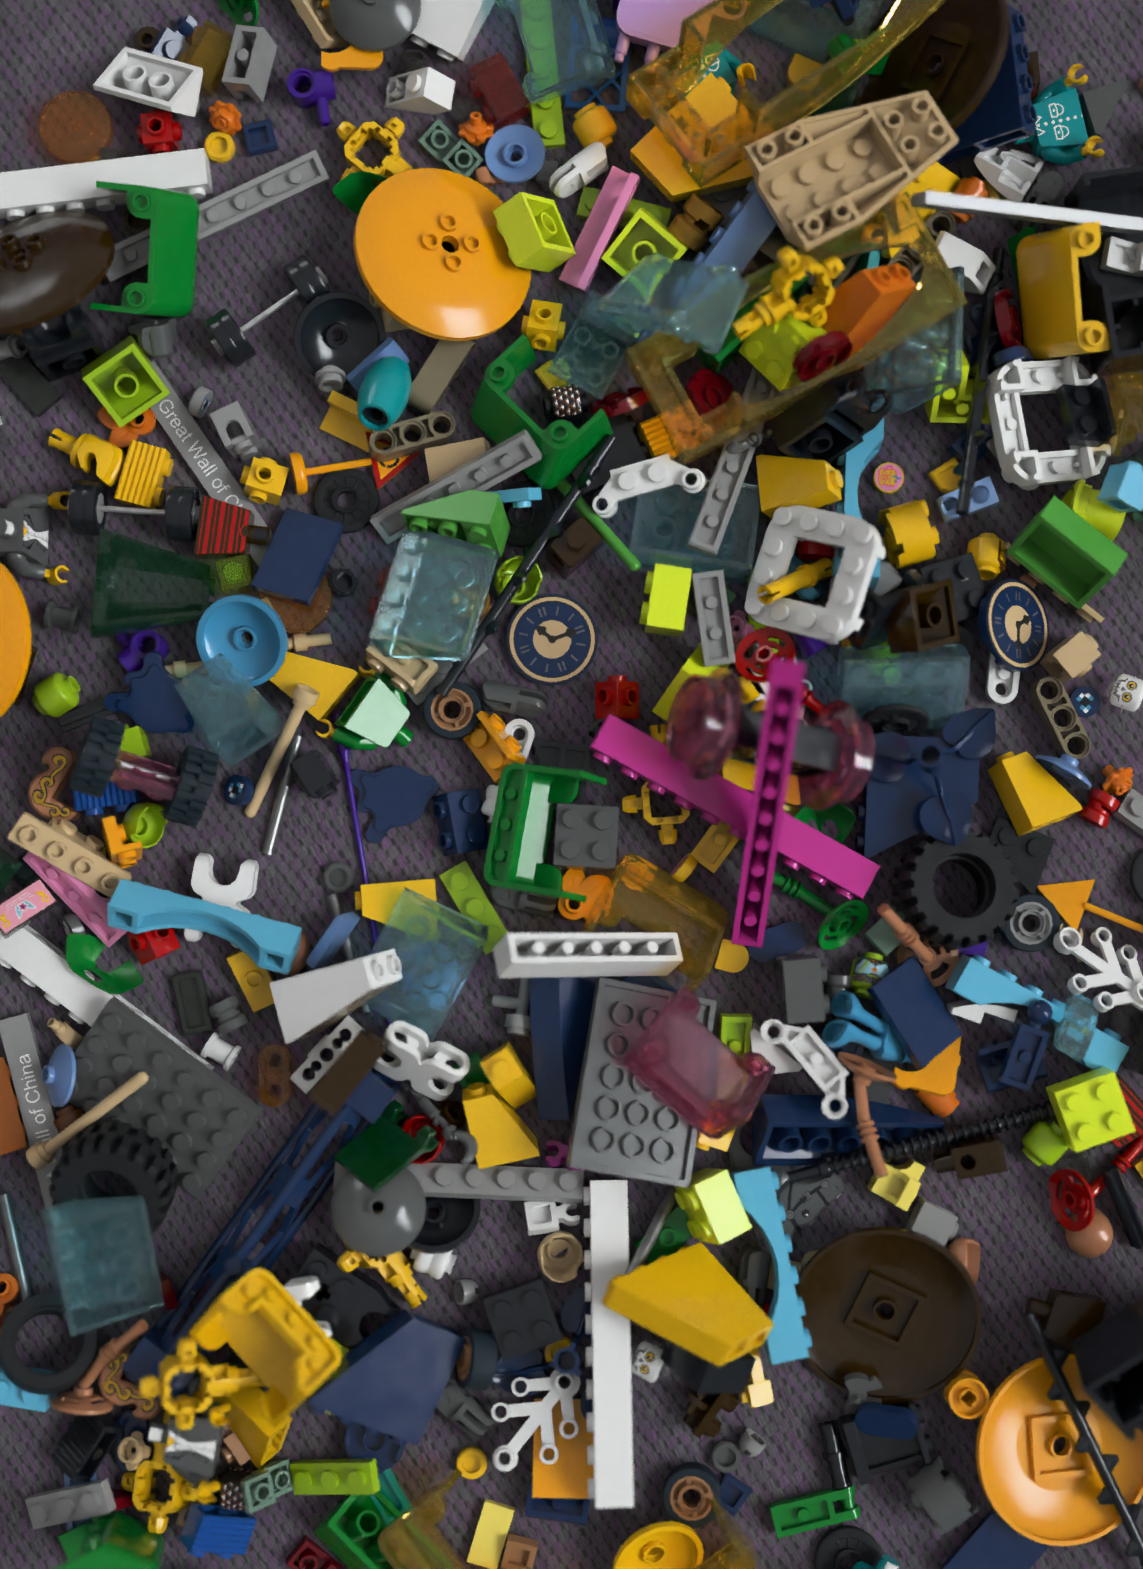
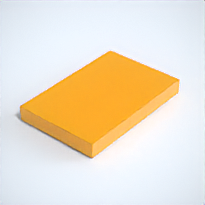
(569, 1473)

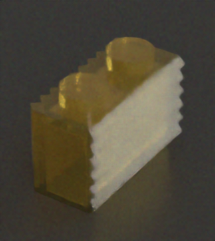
(210, 52)

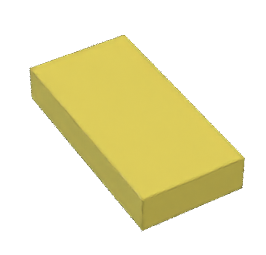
(490, 1534)

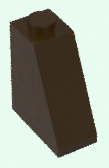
(348, 1071)

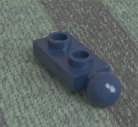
(1027, 1047)

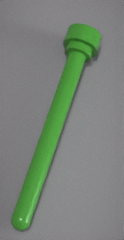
(601, 527)

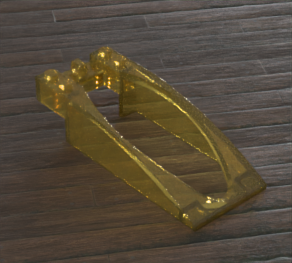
(708, 152)
(932, 300)

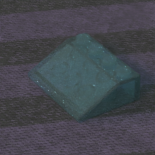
(924, 363)
(666, 522)
(433, 597)
(927, 679)
(435, 956)
(102, 1260)

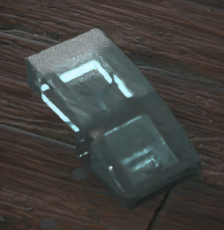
(1077, 1027)

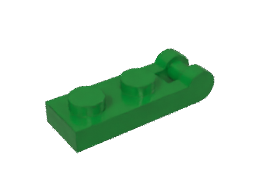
(813, 1511)

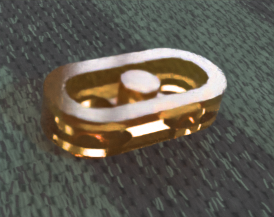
(275, 1075)

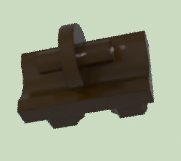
(704, 1408)

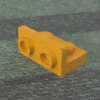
(493, 745)
(115, 841)

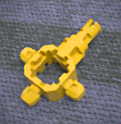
(355, 140)
(778, 302)
(632, 804)
(392, 1268)
(214, 1379)
(143, 1481)

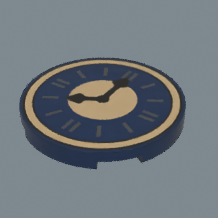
(1014, 625)
(552, 639)

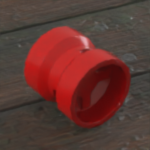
(1099, 808)

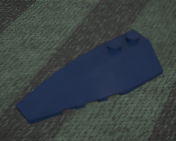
(559, 1034)
(799, 1133)

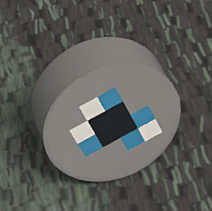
(200, 402)

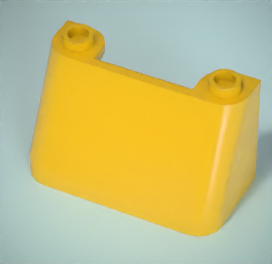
(1052, 292)
(272, 1339)

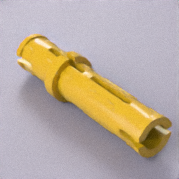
(804, 577)

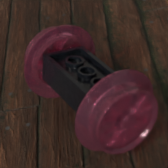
(714, 725)

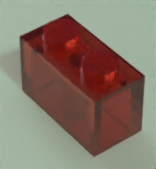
(499, 91)

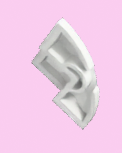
(1008, 172)

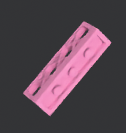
(600, 228)
(79, 897)

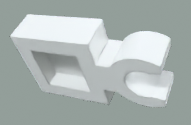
(546, 1216)

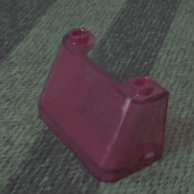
(697, 1070)

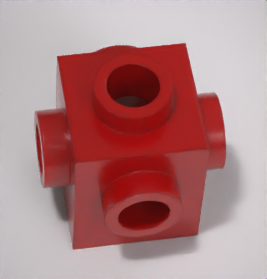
(159, 132)
(617, 698)
(153, 944)

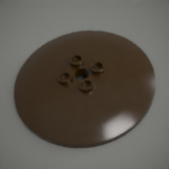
(967, 42)
(50, 265)
(915, 1345)

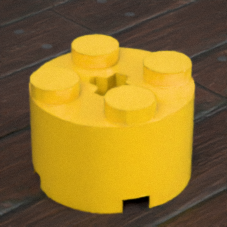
(908, 533)

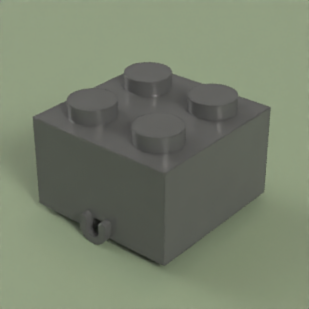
(586, 837)
(802, 989)

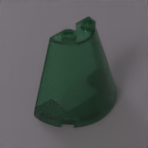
(145, 587)

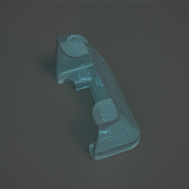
(562, 46)
(675, 300)

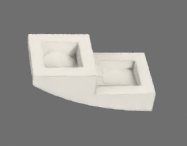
(1122, 257)
(975, 1012)

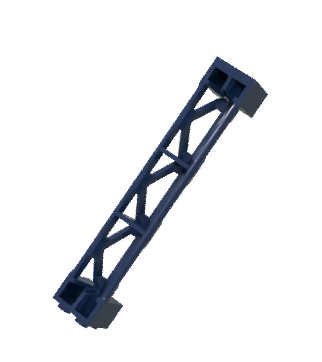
(288, 1189)

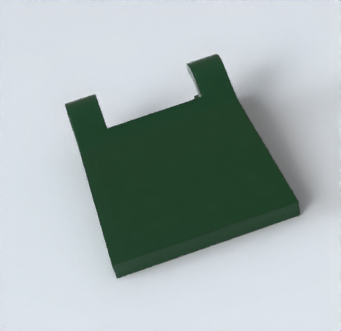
(384, 1149)

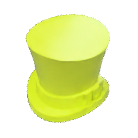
(1084, 502)

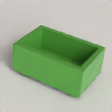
(1067, 553)

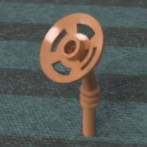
(922, 950)
(864, 1073)
(82, 1397)

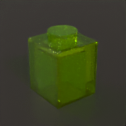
(235, 574)

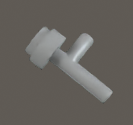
(520, 1022)

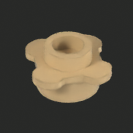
(127, 1447)

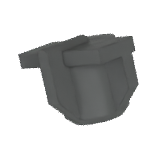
(156, 335)

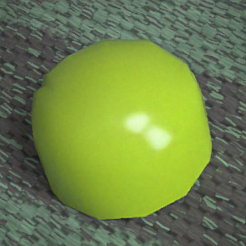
(528, 588)
(144, 823)

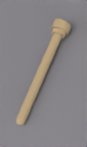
(304, 698)
(42, 1153)

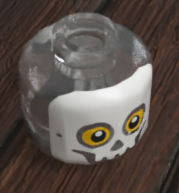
(1125, 694)
(647, 1362)

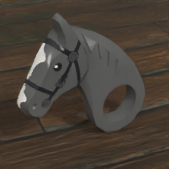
(801, 1200)

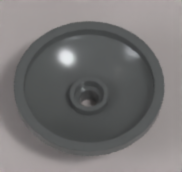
(375, 23)
(382, 1232)

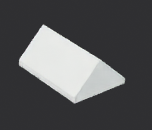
(152, 81)

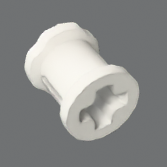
(220, 1051)

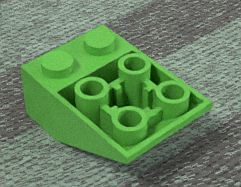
(465, 516)

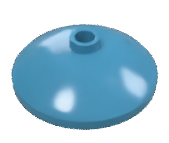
(224, 629)

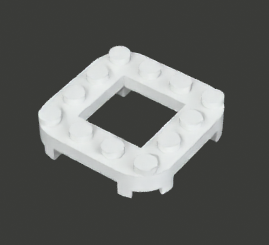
(1003, 399)
(861, 549)

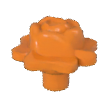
(225, 117)
(476, 129)
(1117, 780)

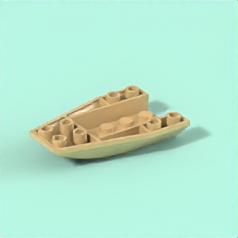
(846, 164)

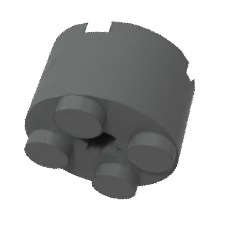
(942, 1495)

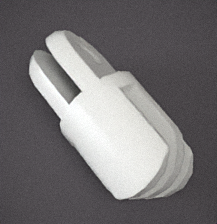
(579, 170)

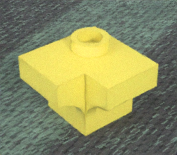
(900, 1184)

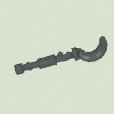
(754, 439)
(449, 1132)

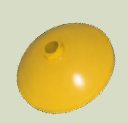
(661, 1547)

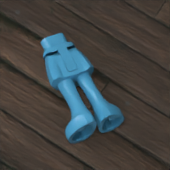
(881, 1040)

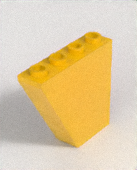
(664, 164)
(691, 1304)

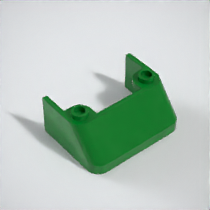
(171, 252)
(500, 418)
(523, 827)
(112, 1543)

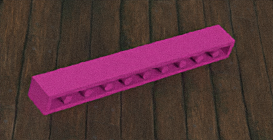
(768, 801)
(730, 805)

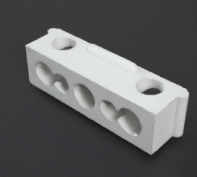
(316, 1054)

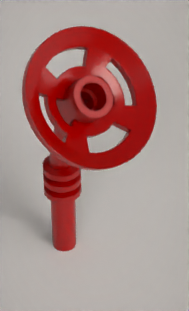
(763, 656)
(1077, 1196)

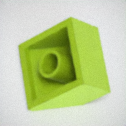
(125, 381)

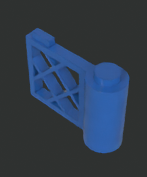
(612, 36)

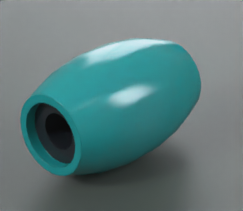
(384, 393)

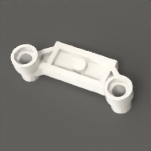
(643, 479)
(815, 1059)

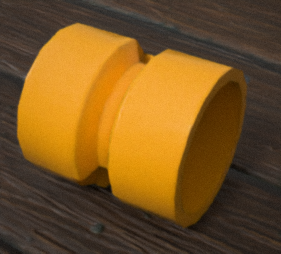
(966, 1395)

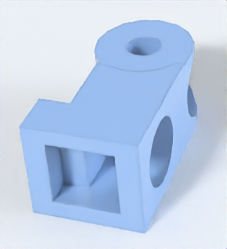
(982, 497)

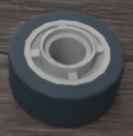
(1046, 924)

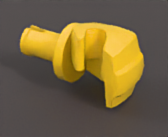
(85, 448)

